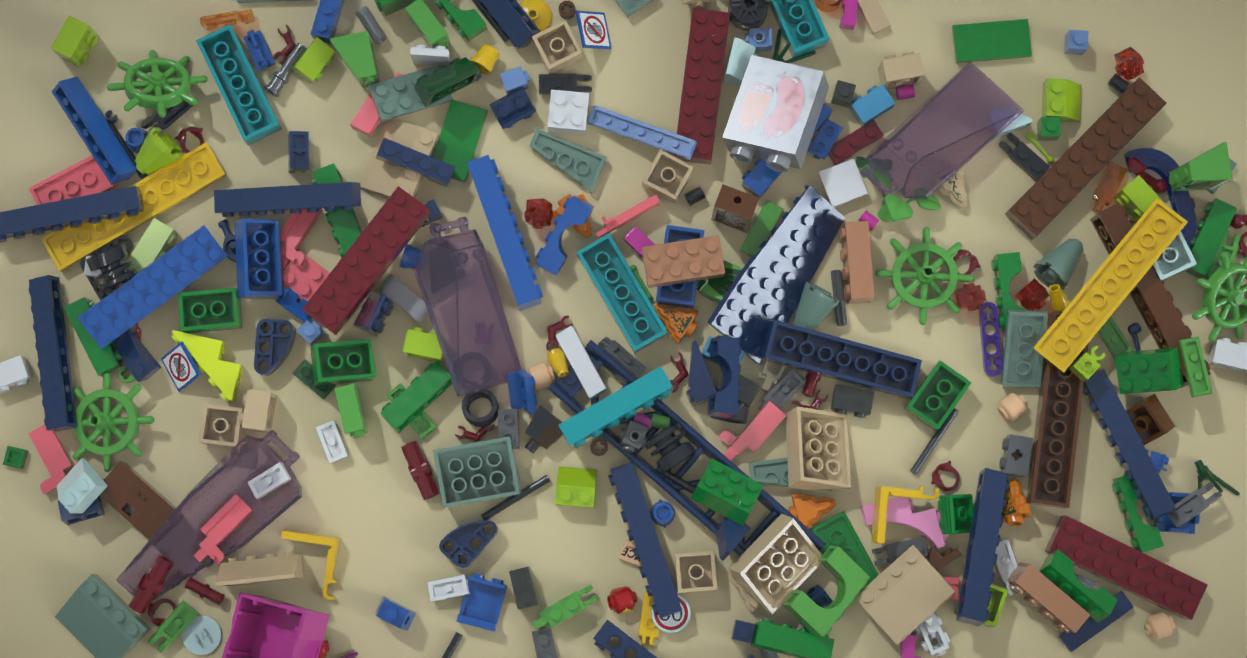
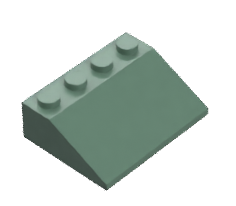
(477, 472)
(102, 620)

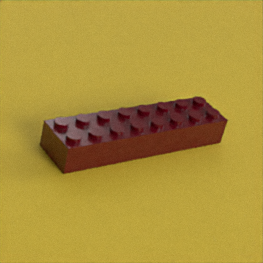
(703, 81)
(366, 260)
(1127, 568)

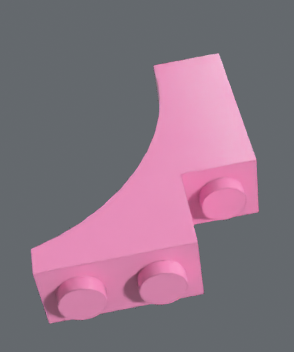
(900, 511)

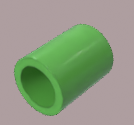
(660, 421)

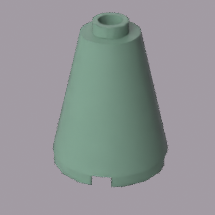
(1059, 264)
(813, 306)

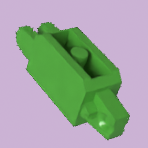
(564, 609)

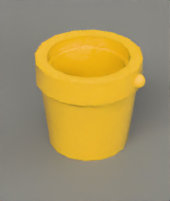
(485, 59)

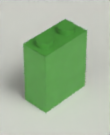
(427, 24)
(351, 411)

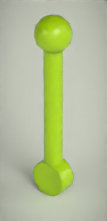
(1029, 136)

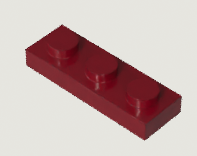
(855, 142)

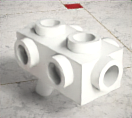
(931, 629)

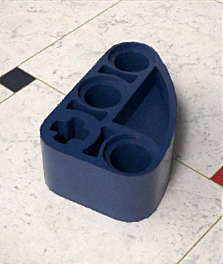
(279, 344)
(462, 541)

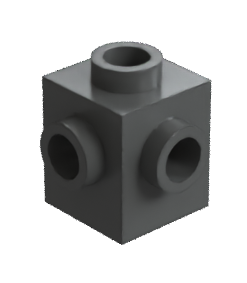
(637, 432)

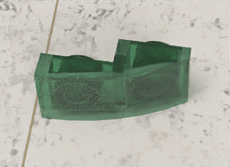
(305, 373)

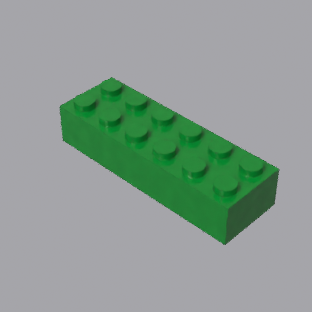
(344, 222)

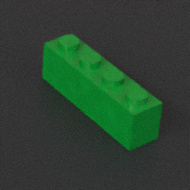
(1210, 235)
(102, 359)
(417, 396)
(790, 641)

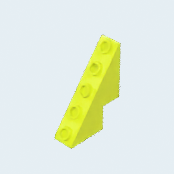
(209, 356)

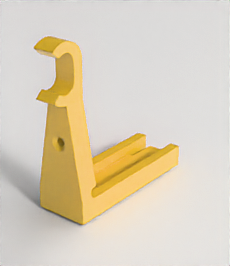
(881, 502)
(331, 557)

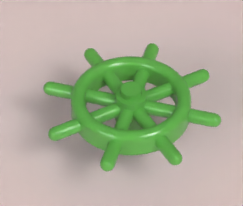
(157, 83)
(924, 276)
(1228, 295)
(107, 421)

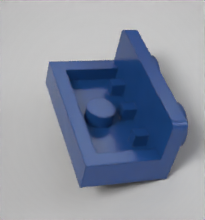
(521, 391)

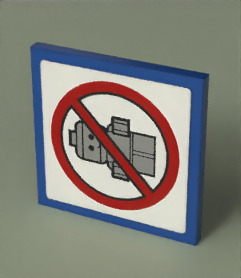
(593, 30)
(180, 366)

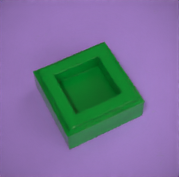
(15, 457)

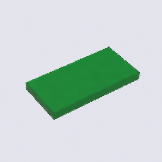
(991, 41)
(460, 137)
(840, 532)

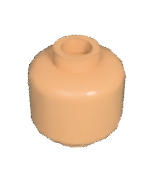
(542, 375)
(1012, 407)
(1159, 625)

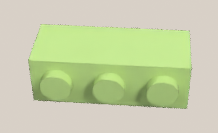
(152, 245)

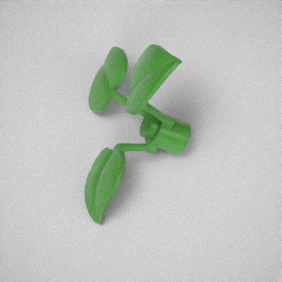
(897, 209)

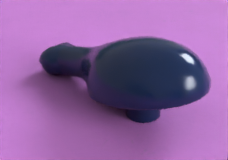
(229, 241)

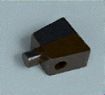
(543, 430)

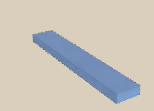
(642, 132)

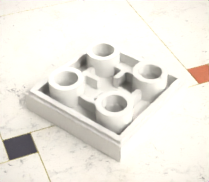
(428, 56)
(842, 183)

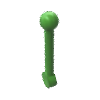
(634, 270)

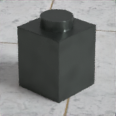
(843, 94)

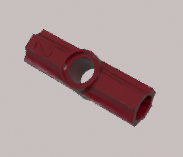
(420, 470)
(151, 584)

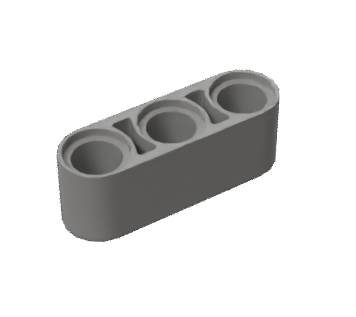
(404, 298)

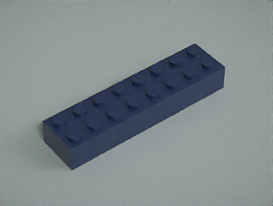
(841, 359)

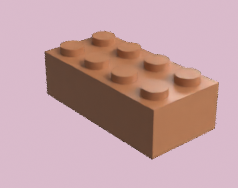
(683, 261)
(857, 262)
(1047, 597)

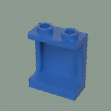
(483, 603)

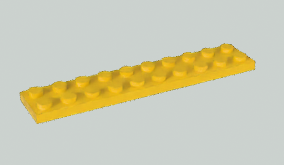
(158, 192)
(1110, 285)

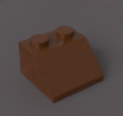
(1150, 419)

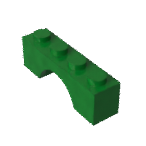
(468, 21)
(1005, 268)
(1143, 536)
(1060, 571)

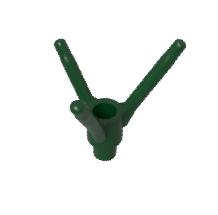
(780, 57)
(1204, 474)

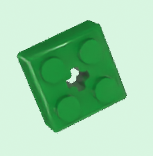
(955, 513)

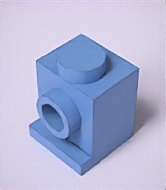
(761, 45)
(311, 331)

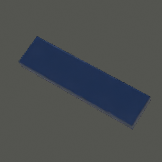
(1091, 627)

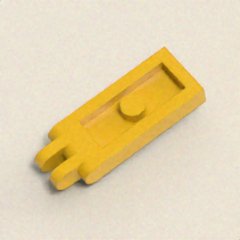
(647, 626)

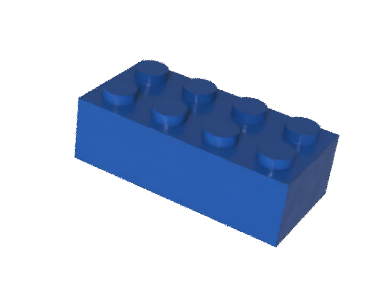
(258, 259)
(683, 293)

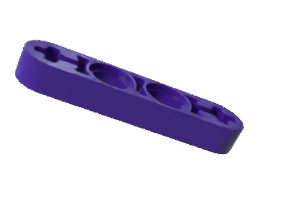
(990, 339)

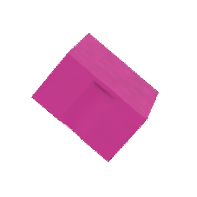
(274, 629)

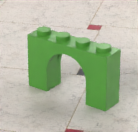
(849, 580)

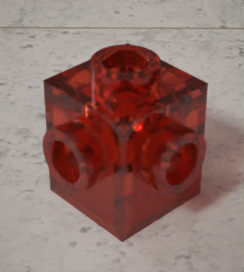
(1129, 63)
(538, 213)
(1033, 295)
(964, 300)

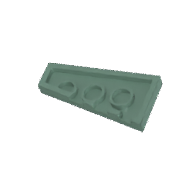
(571, 158)
(771, 472)

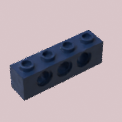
(608, 631)

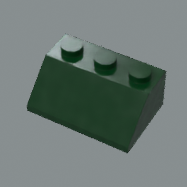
(446, 80)

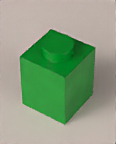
(1048, 128)

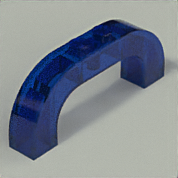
(1180, 200)

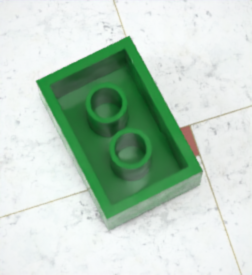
(209, 310)
(343, 362)
(1149, 371)
(937, 395)
(727, 492)

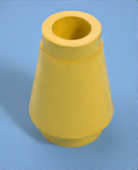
(1058, 298)
(558, 362)

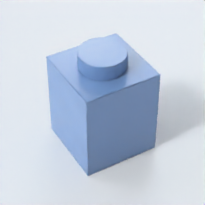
(1076, 42)
(514, 79)

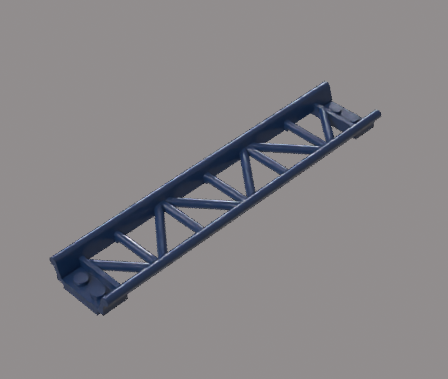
(569, 386)

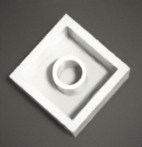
(568, 112)

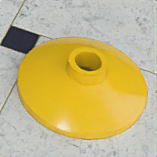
(542, 10)

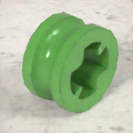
(123, 369)

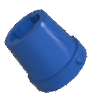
(135, 139)
(410, 257)
(662, 513)

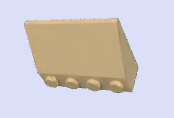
(385, 178)
(817, 449)
(776, 563)
(260, 570)
(905, 594)

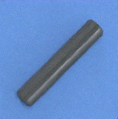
(837, 286)

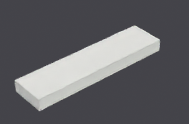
(581, 362)

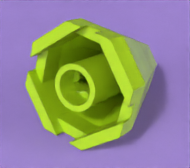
(157, 152)

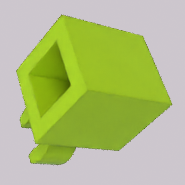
(1086, 364)

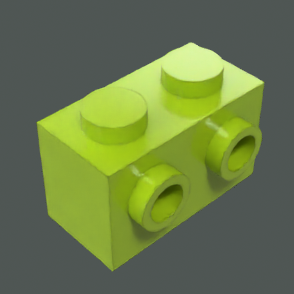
(313, 60)

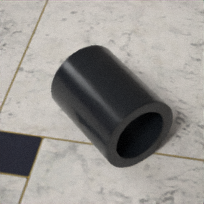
(1118, 83)
(694, 196)

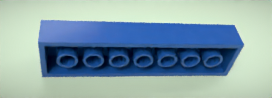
(503, 229)
(152, 286)

